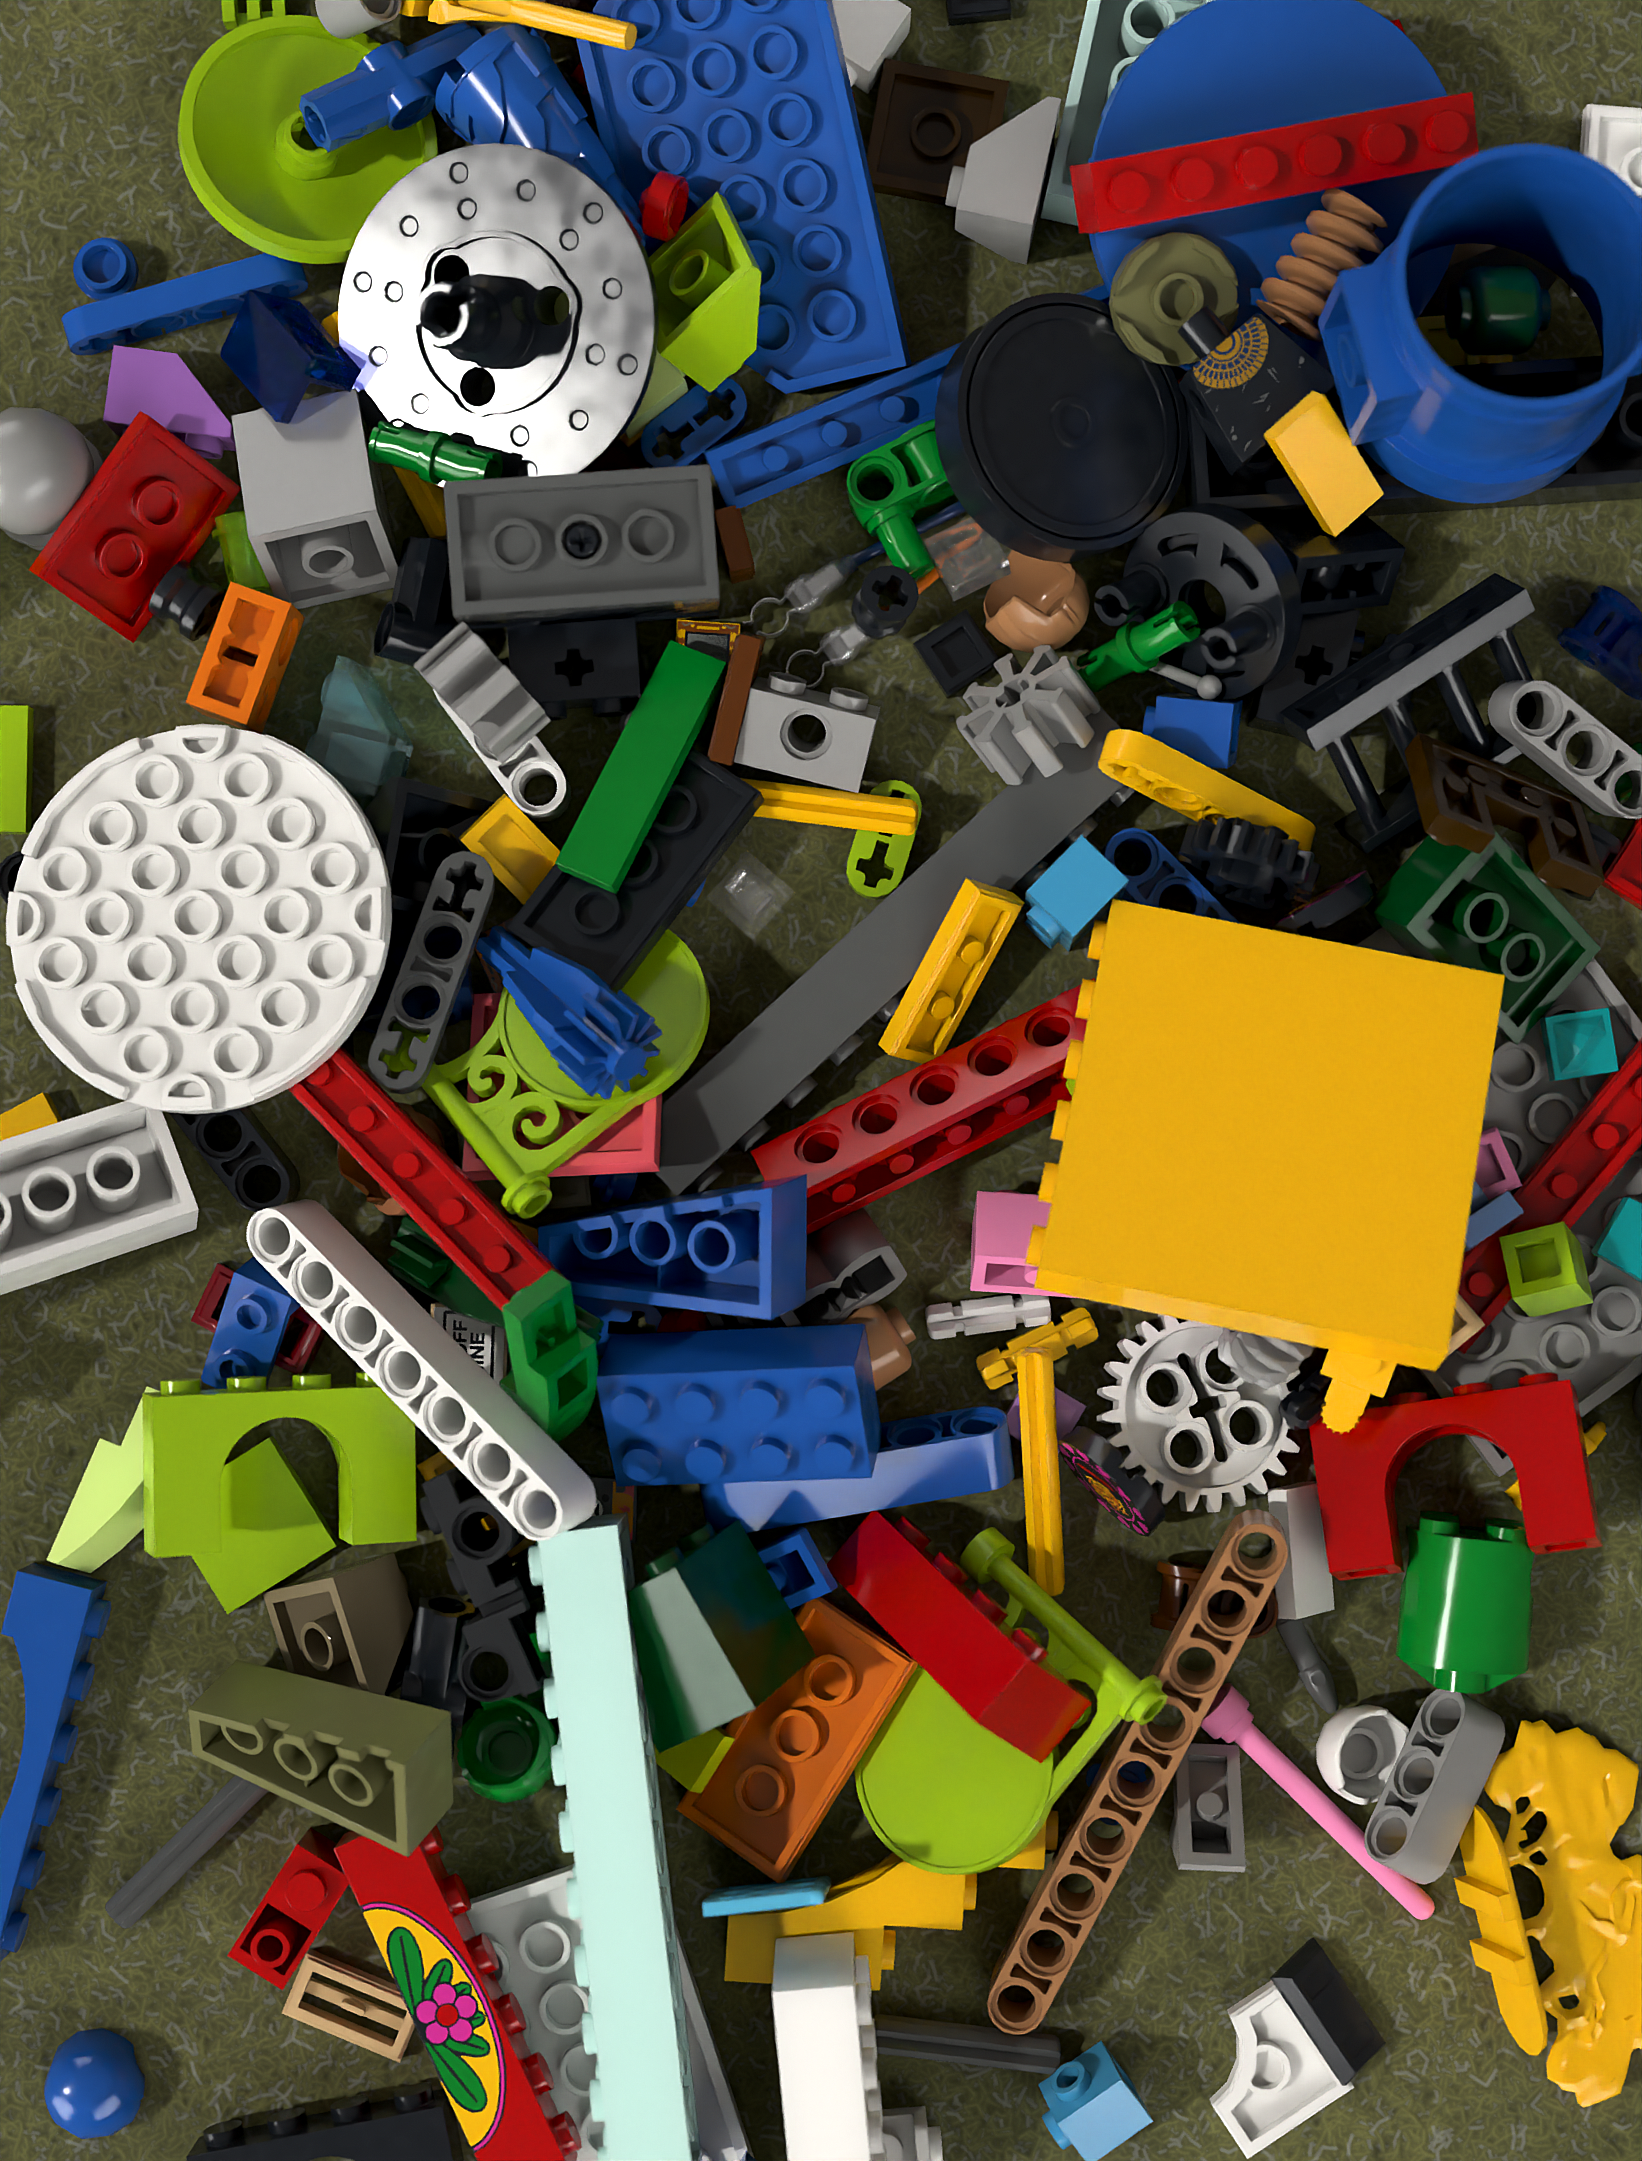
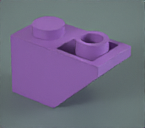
(170, 394)

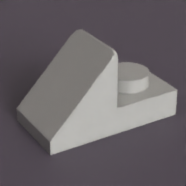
(1208, 1810)

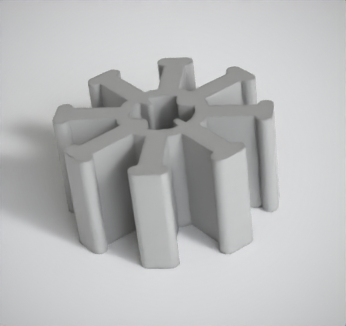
(482, 692)
(1028, 714)

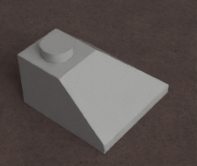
(1005, 181)

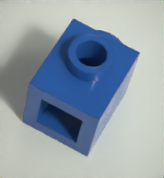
(1196, 727)

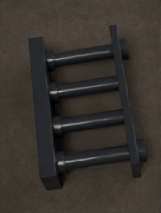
(1381, 685)

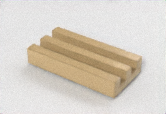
(341, 2027)

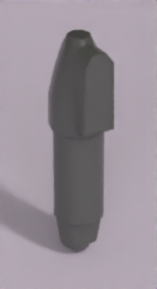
(1312, 1669)

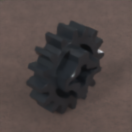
(1249, 863)

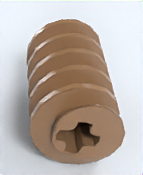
(1329, 249)

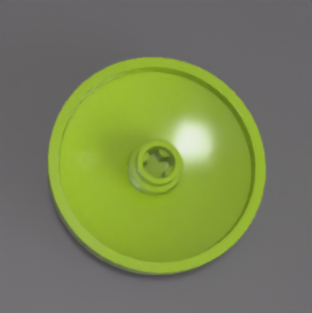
(255, 158)

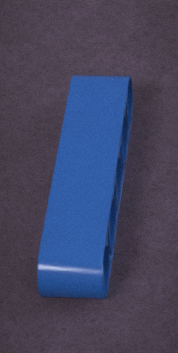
(915, 1464)

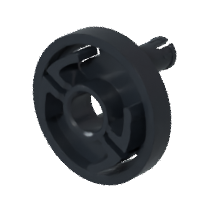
(1260, 620)

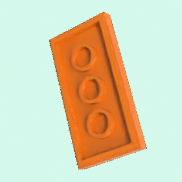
(801, 1742)

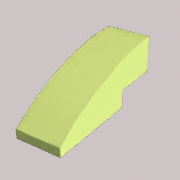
(107, 1503)

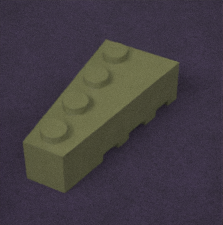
(331, 1749)

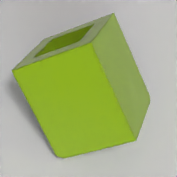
(1546, 1269)

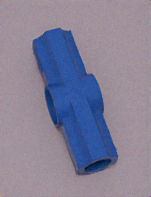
(387, 88)

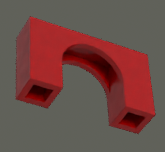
(1531, 1423)

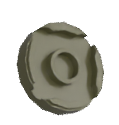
(1163, 287)

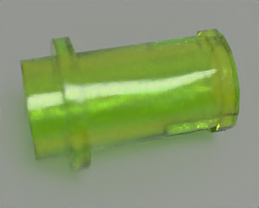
(237, 552)

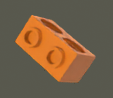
(245, 658)

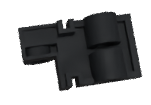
(486, 1574)

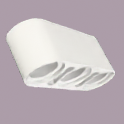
(519, 769)

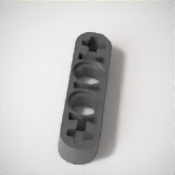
(425, 970)

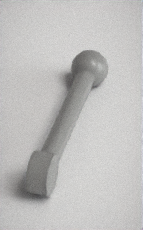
(1208, 686)

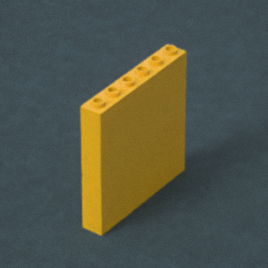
(1270, 1134)

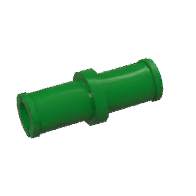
(432, 455)
(1138, 646)

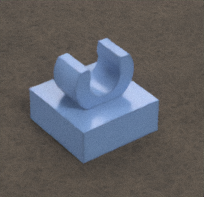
(1488, 1216)

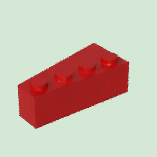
(958, 1635)

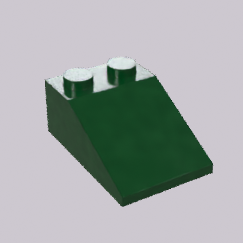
(1488, 918)

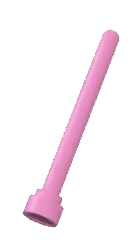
(1233, 1722)

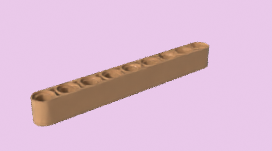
(1127, 1802)

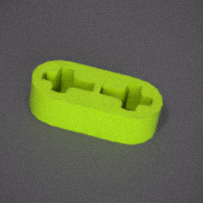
(898, 847)

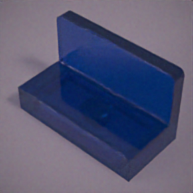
(281, 350)

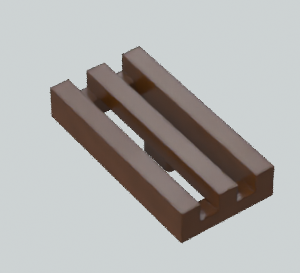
(740, 677)

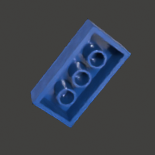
(740, 1405)

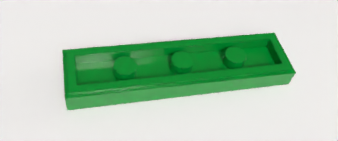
(642, 767)

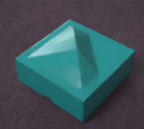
(1579, 1044)

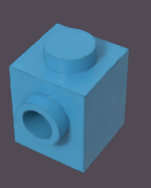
(1093, 2104)

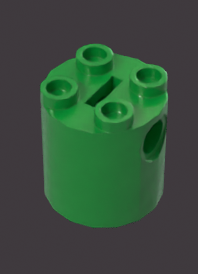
(1466, 1602)

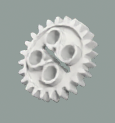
(1148, 1429)

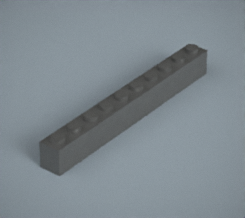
(875, 963)

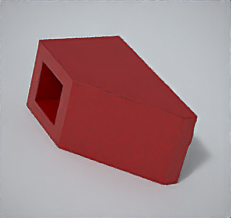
(292, 1911)

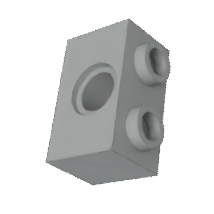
(772, 745)

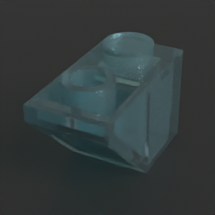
(358, 732)

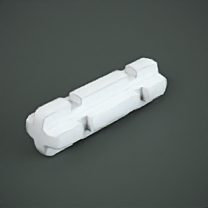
(987, 1315)

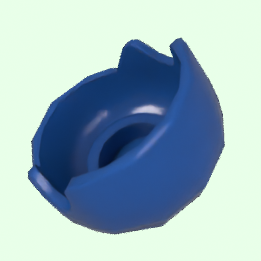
(94, 2084)

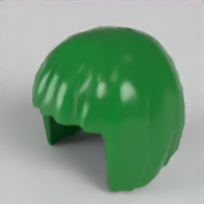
(507, 1749)

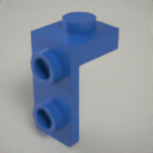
(249, 1326)

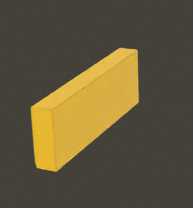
(951, 972)

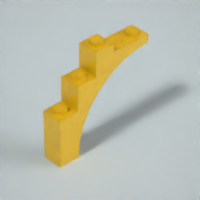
(862, 1904)

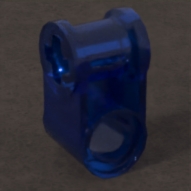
(1617, 645)

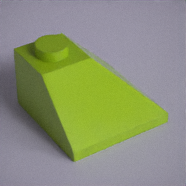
(707, 295)

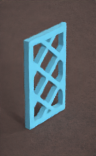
(767, 1896)

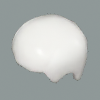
(1360, 1751)

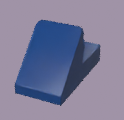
(797, 1567)

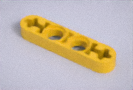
(1193, 787)

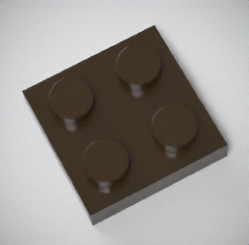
(927, 125)

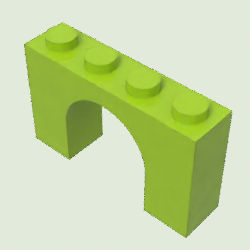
(195, 1429)

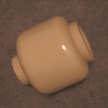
(887, 1341)

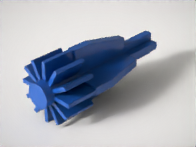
(582, 1022)

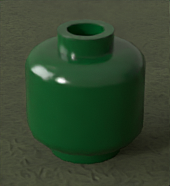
(1497, 310)

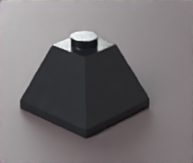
(416, 832)

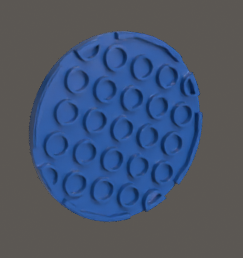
(1259, 69)

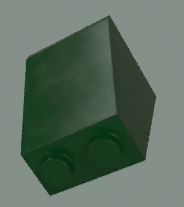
(711, 1634)

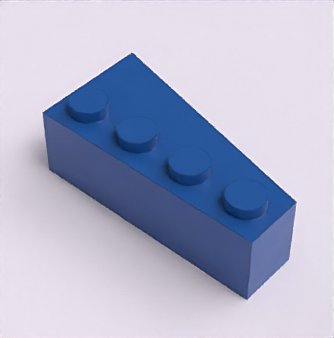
(697, 1251)

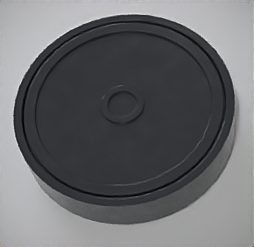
(1059, 430)

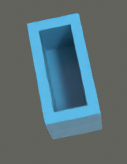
(1072, 895)

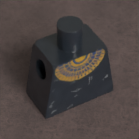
(1245, 382)

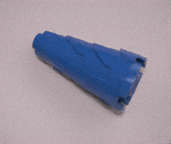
(522, 99)

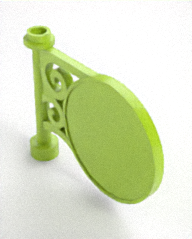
(664, 985)
(959, 1794)

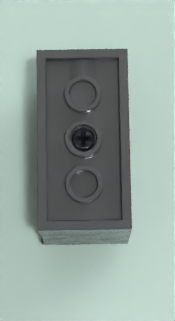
(582, 548)

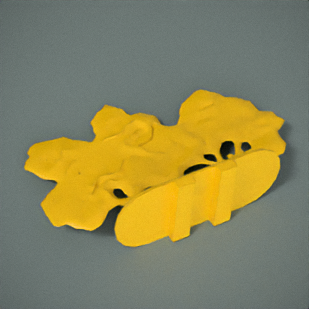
(1588, 1911)

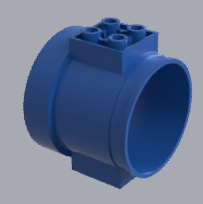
(1423, 416)

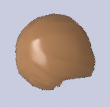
(1036, 604)

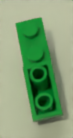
(550, 1357)

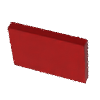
(133, 524)

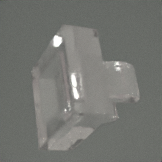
(966, 558)
(750, 895)

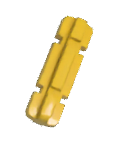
(1075, 1330)

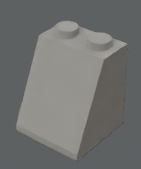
(315, 501)

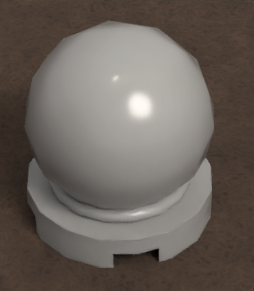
(41, 472)

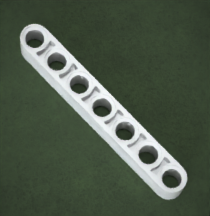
(387, 1339)

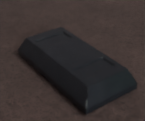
(1328, 2011)

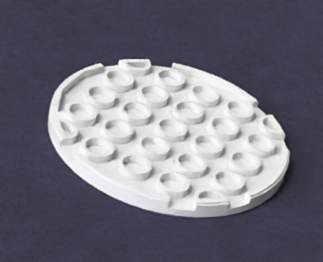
(199, 919)

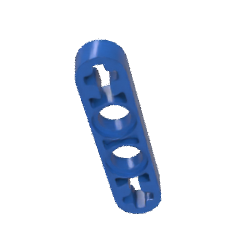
(179, 303)

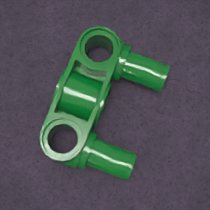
(917, 480)

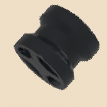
(187, 600)

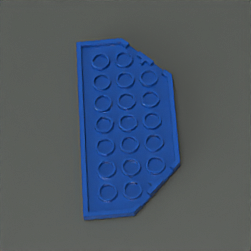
(766, 116)

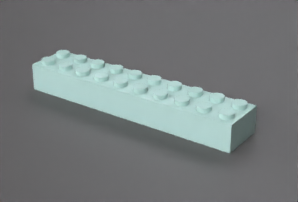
(617, 1846)

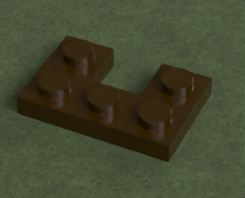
(1468, 795)

